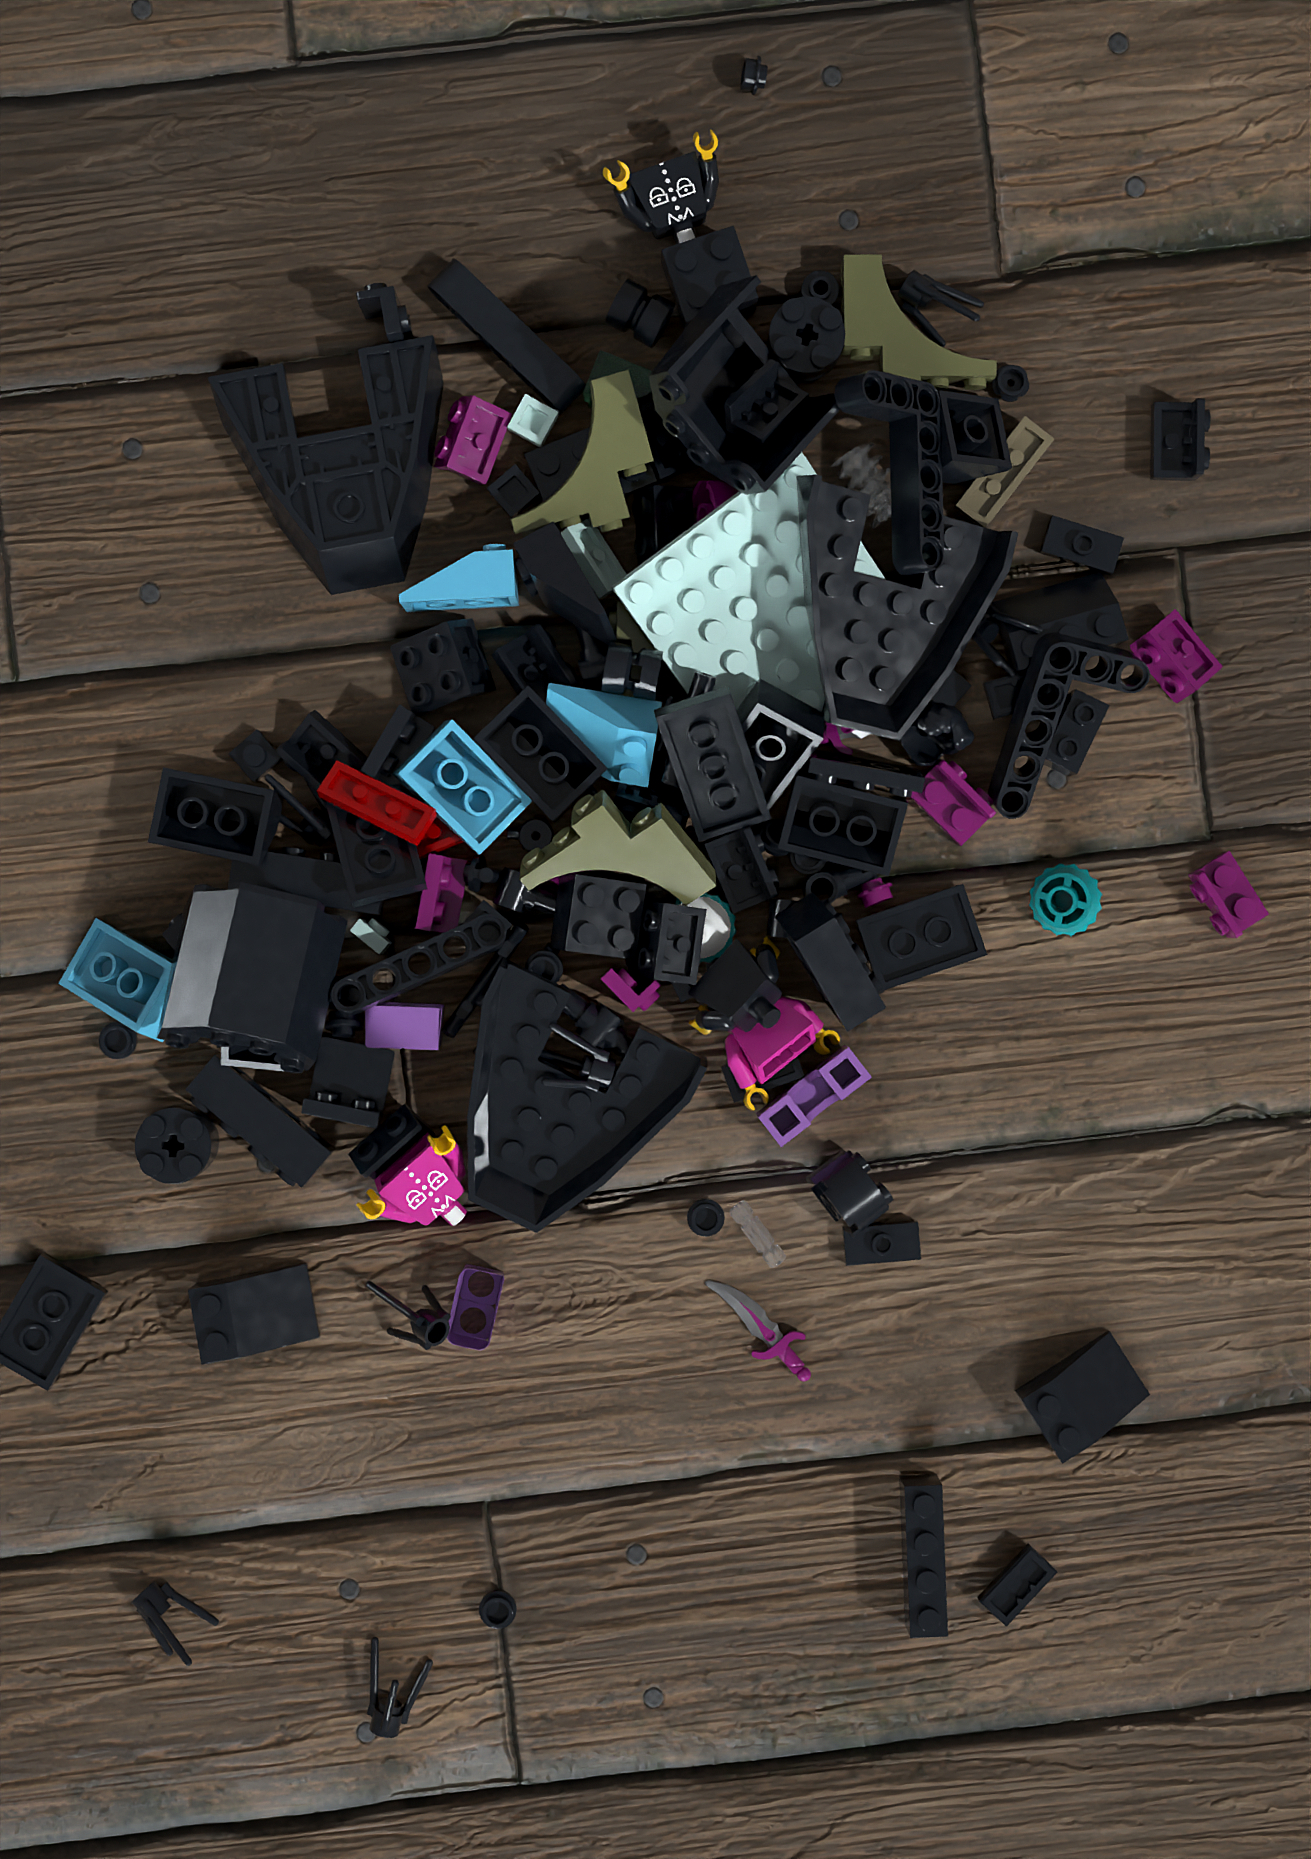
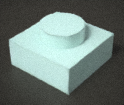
(533, 420)
(372, 934)

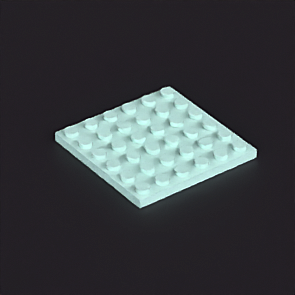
(733, 596)

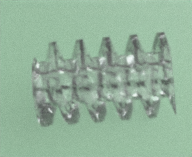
(868, 480)

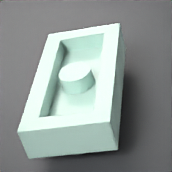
(593, 557)

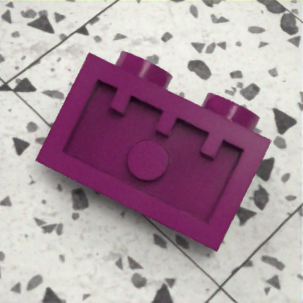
(472, 438)
(1176, 656)
(953, 801)
(444, 894)
(1227, 895)
(623, 986)

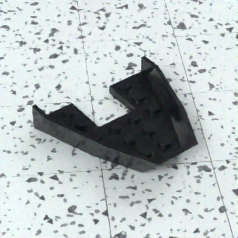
(352, 493)
(879, 641)
(553, 1146)

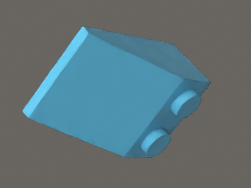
(473, 582)
(612, 726)
(462, 786)
(120, 977)

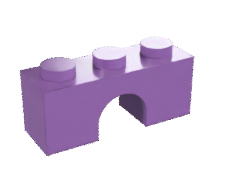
(811, 1094)

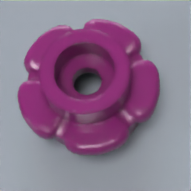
(875, 892)

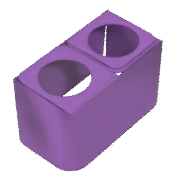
(404, 1026)
(457, 1335)

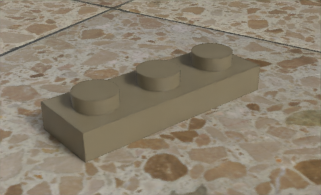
(991, 492)

